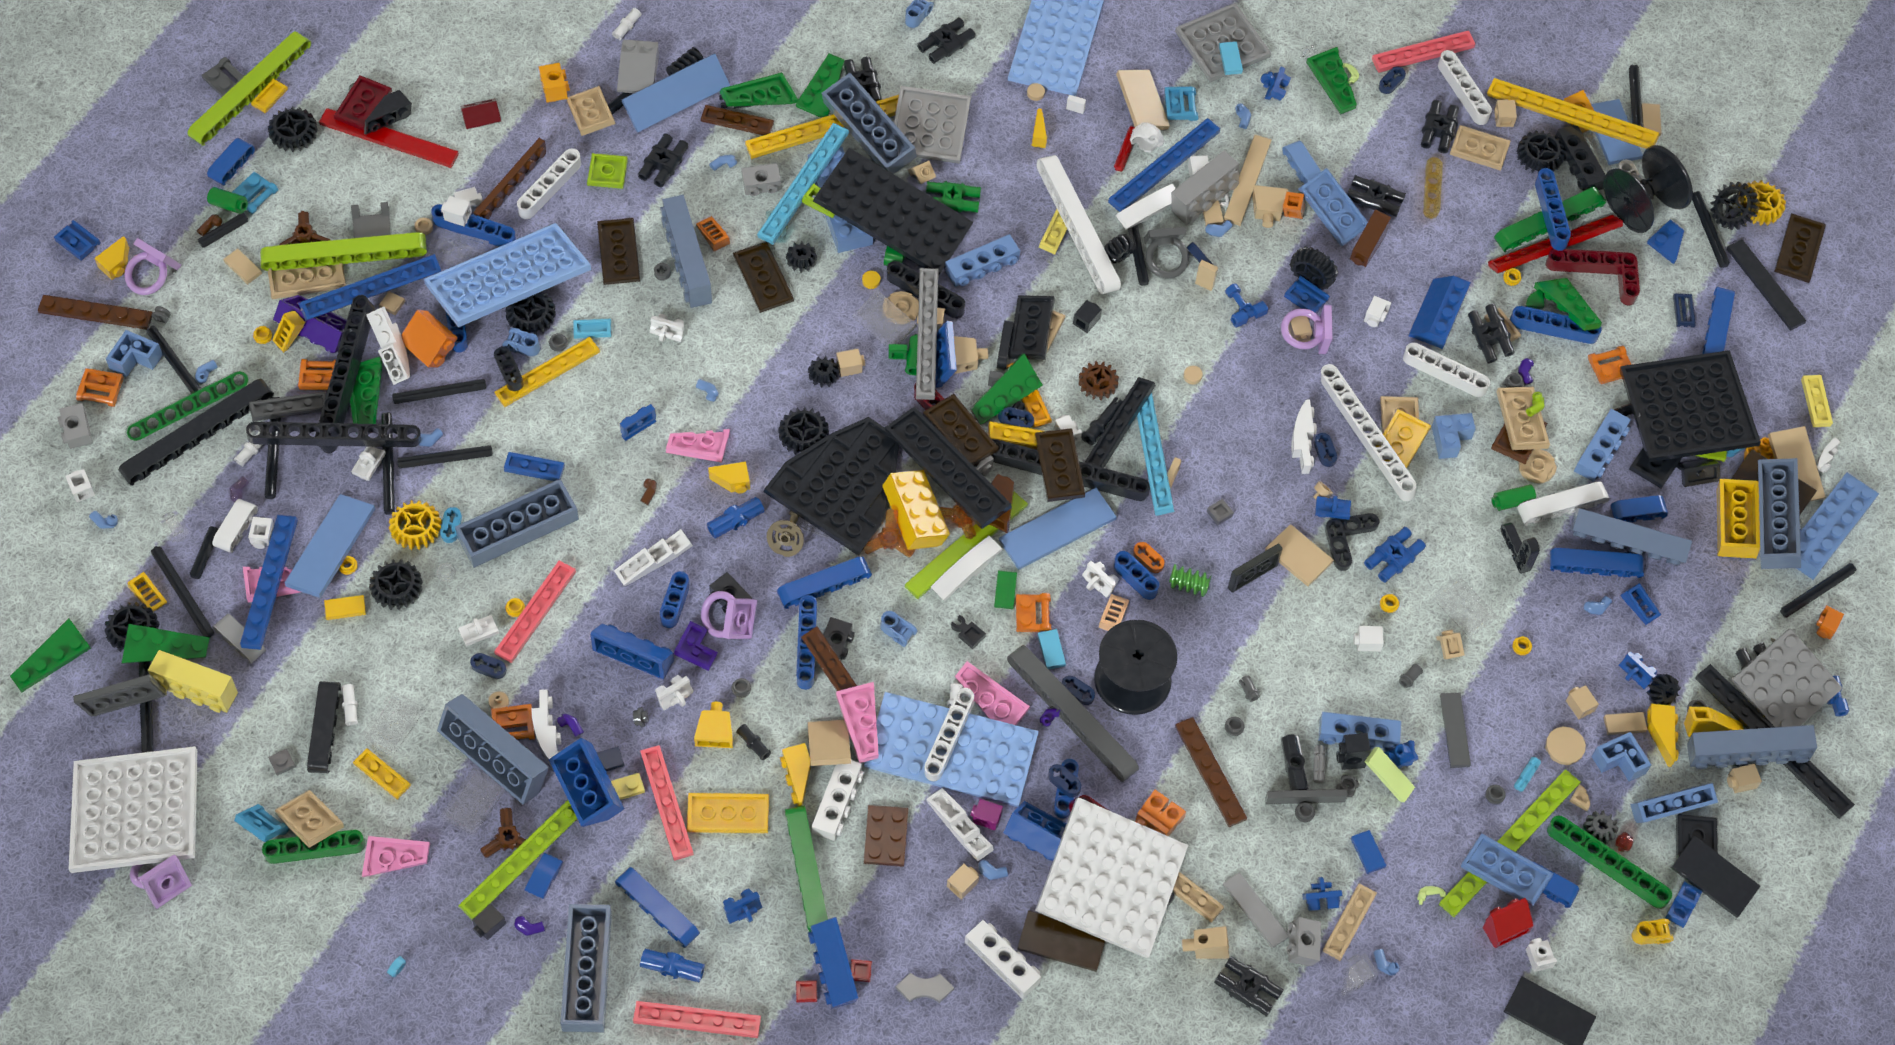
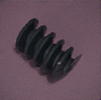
(687, 59)

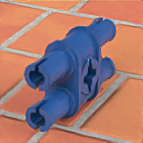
(1402, 555)

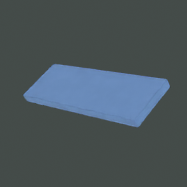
(675, 92)
(1057, 528)
(330, 546)

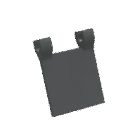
(371, 224)

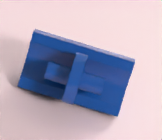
(1273, 81)
(1332, 507)
(1636, 670)
(1403, 754)
(1332, 897)
(742, 908)

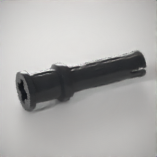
(1097, 426)

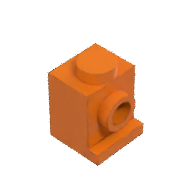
(1294, 205)
(1828, 622)

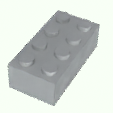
(1205, 188)

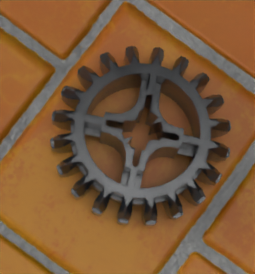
(282, 133)
(1531, 146)
(1738, 199)
(1314, 267)
(539, 316)
(789, 428)
(409, 588)
(117, 626)

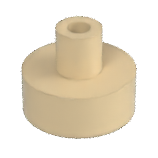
(1322, 490)
(498, 700)

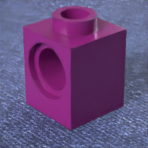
(986, 814)

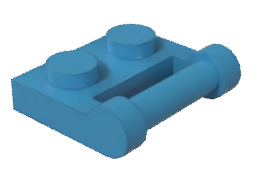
(1175, 103)
(251, 187)
(261, 823)

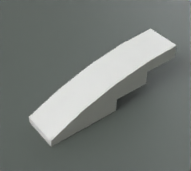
(1146, 207)
(653, 558)
(966, 567)
(959, 824)

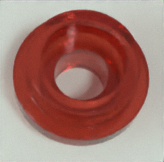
(1624, 842)

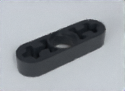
(1004, 344)
(507, 375)

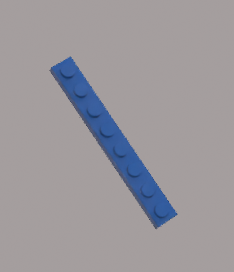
(1164, 165)
(370, 287)
(268, 582)

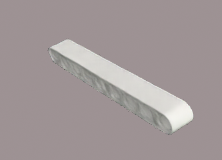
(1078, 224)
(1371, 439)

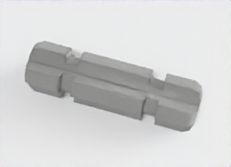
(1319, 764)

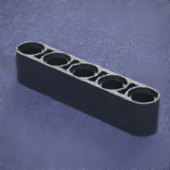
(907, 274)
(323, 724)

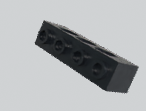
(1581, 158)

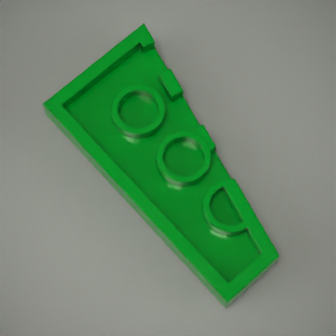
(826, 76)
(1332, 77)
(761, 91)
(1569, 301)
(1008, 389)
(366, 392)
(144, 643)
(53, 654)

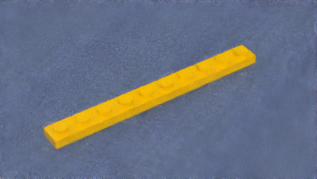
(1573, 114)
(805, 132)

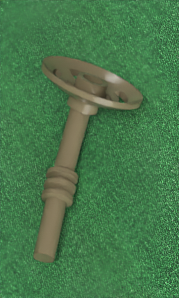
(786, 536)

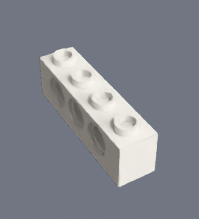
(831, 828)
(1004, 969)

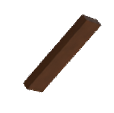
(737, 120)
(828, 659)

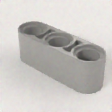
(232, 634)

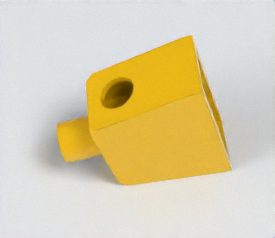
(714, 728)

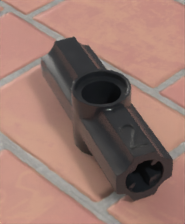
(1293, 754)

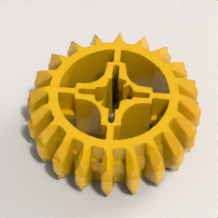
(1766, 195)
(413, 534)

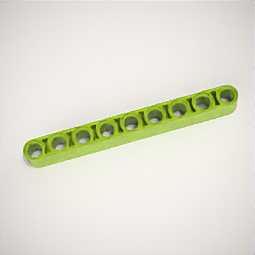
(248, 87)
(343, 251)

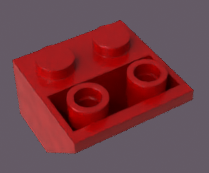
(1509, 922)

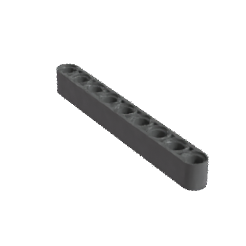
(1073, 713)

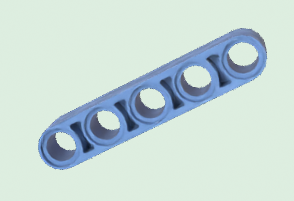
(1301, 161)

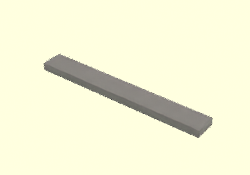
(927, 334)

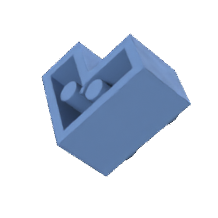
(132, 350)
(1448, 432)
(1625, 753)

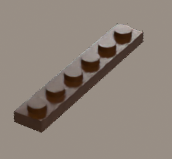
(514, 176)
(95, 312)
(1211, 772)

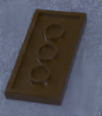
(1800, 248)
(618, 251)
(763, 277)
(961, 429)
(1059, 465)
(1749, 471)
(1060, 942)

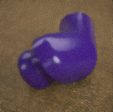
(1524, 369)
(1049, 714)
(572, 722)
(526, 927)

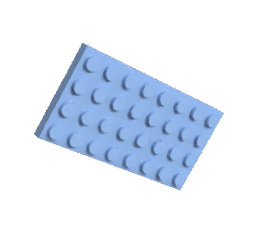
(1055, 44)
(507, 274)
(987, 759)

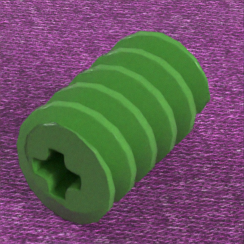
(1189, 580)

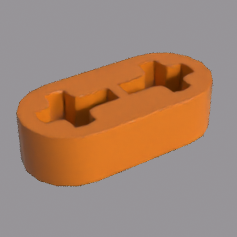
(1151, 556)

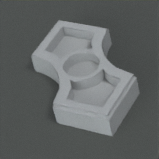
(935, 988)

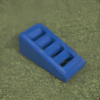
(1632, 603)

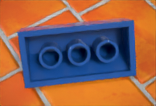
(1439, 310)
(632, 650)
(586, 783)
(1035, 829)
(833, 963)

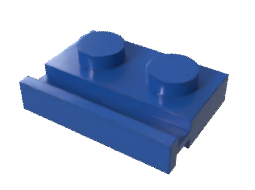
(77, 240)
(1306, 295)
(638, 422)

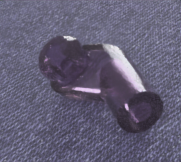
(235, 490)

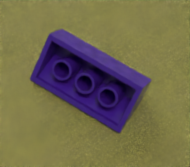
(321, 330)

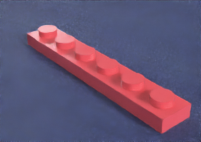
(1422, 51)
(535, 611)
(666, 803)
(697, 1019)

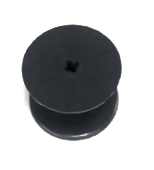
(1632, 198)
(1135, 667)

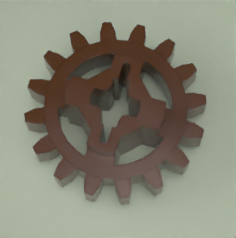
(1107, 384)

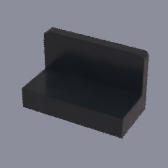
(1699, 471)

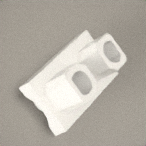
(667, 329)
(368, 462)
(1098, 579)
(478, 630)
(675, 693)

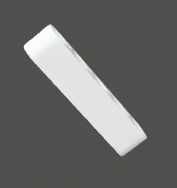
(1464, 87)
(552, 177)
(1454, 372)
(1563, 502)
(944, 742)

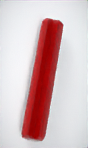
(1124, 151)

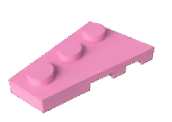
(702, 446)
(393, 854)

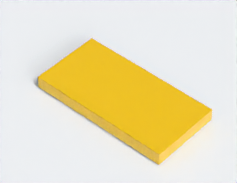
(727, 813)

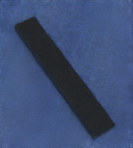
(1766, 284)
(1120, 422)

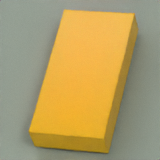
(269, 95)
(345, 607)

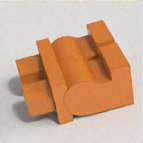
(1159, 815)

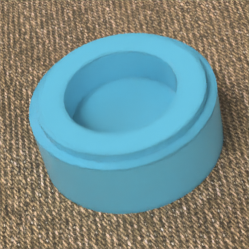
(396, 966)

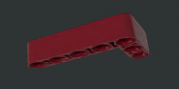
(1621, 263)

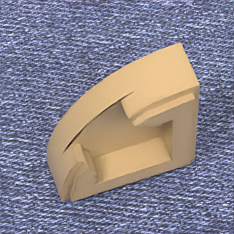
(1581, 798)

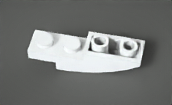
(392, 345)
(1302, 437)
(543, 726)

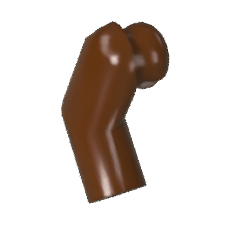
(213, 220)
(650, 491)

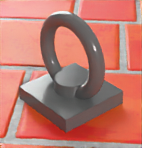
(1166, 238)

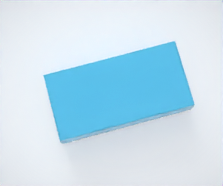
(1230, 58)
(592, 328)
(1051, 649)

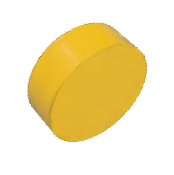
(871, 279)

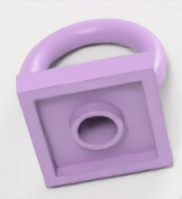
(155, 257)
(1322, 329)
(738, 618)
(162, 881)

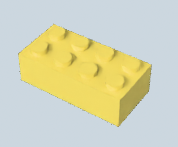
(193, 681)

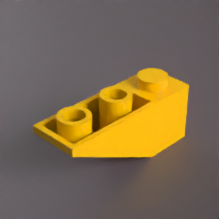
(1709, 720)
(1661, 726)
(798, 766)

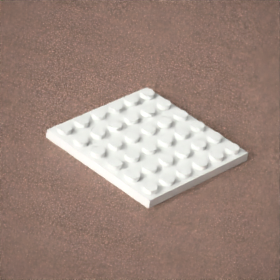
(133, 809)
(1112, 878)

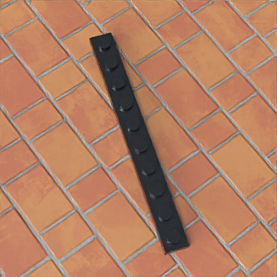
(1751, 718)

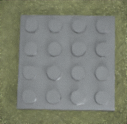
(1221, 26)
(933, 122)
(1786, 682)

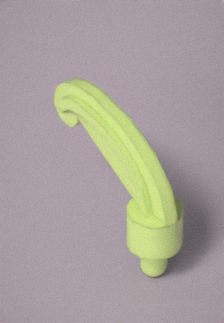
(1353, 71)
(1429, 890)

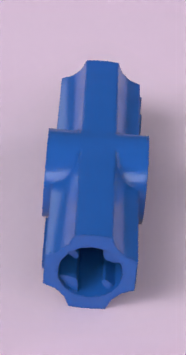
(735, 517)
(672, 965)

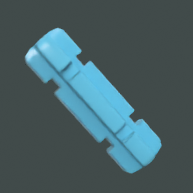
(1527, 774)

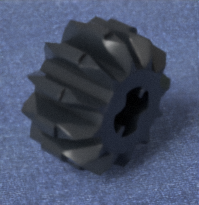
(1119, 248)
(801, 256)
(818, 376)
(1663, 689)

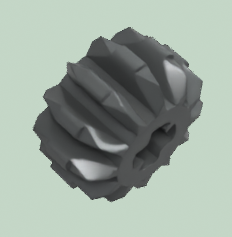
(1609, 826)

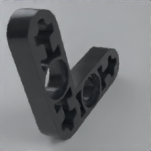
(1343, 530)
(1523, 553)

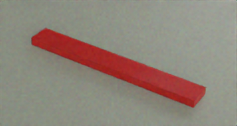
(395, 140)
(1544, 247)

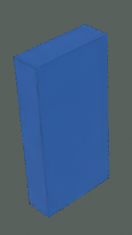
(1368, 851)

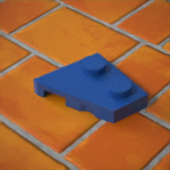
(1667, 240)

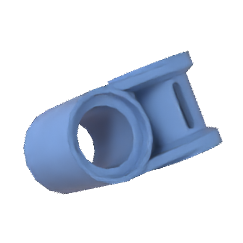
(917, 12)
(520, 340)
(899, 631)

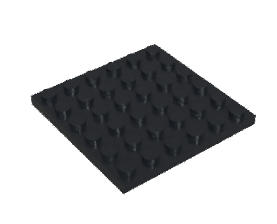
(1689, 406)

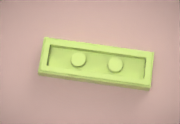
(1389, 774)

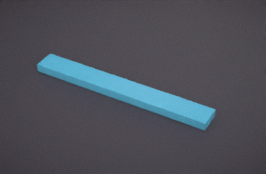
(805, 179)
(1155, 458)

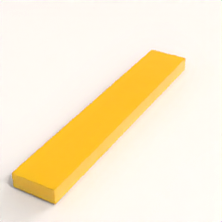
(549, 370)

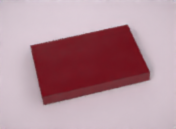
(361, 102)

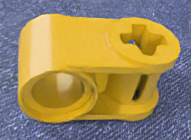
(1656, 932)

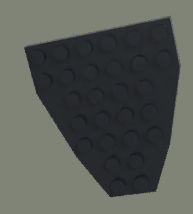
(840, 482)

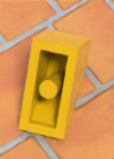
(114, 259)
(731, 476)

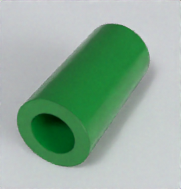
(227, 200)
(911, 362)
(1513, 497)

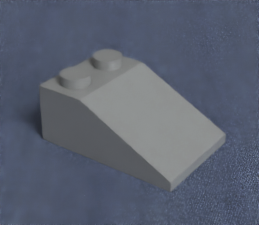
(637, 65)

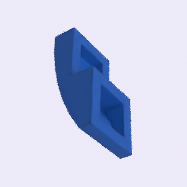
(543, 875)
(1683, 904)

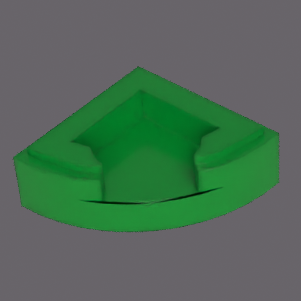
(1535, 300)

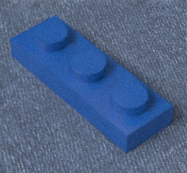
(534, 466)

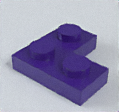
(690, 647)

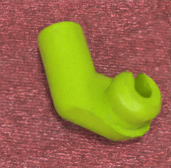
(1537, 404)

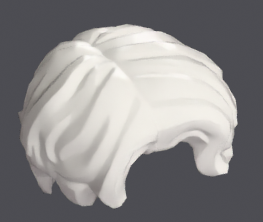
(1147, 137)

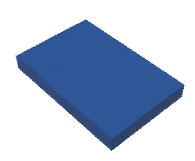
(945, 354)

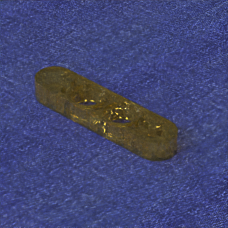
(1432, 188)

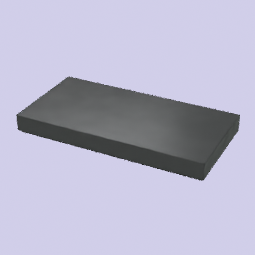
(120, 695)

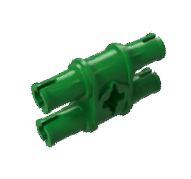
(959, 191)

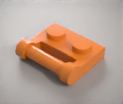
(1609, 371)
(315, 378)
(100, 381)
(1027, 612)
(515, 717)

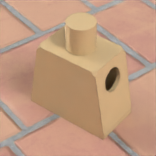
(1268, 204)
(968, 354)
(1208, 943)

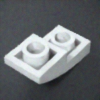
(1826, 457)

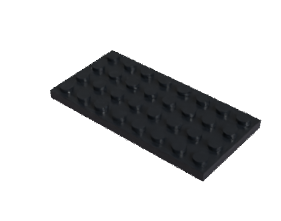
(893, 211)

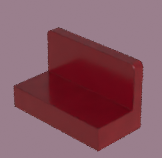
(480, 113)

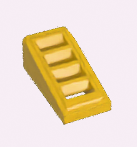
(1039, 135)
(292, 325)
(132, 584)

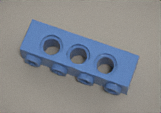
(987, 253)
(1613, 423)
(1350, 723)
(1674, 803)

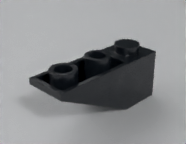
(388, 111)

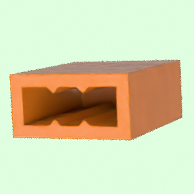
(428, 338)

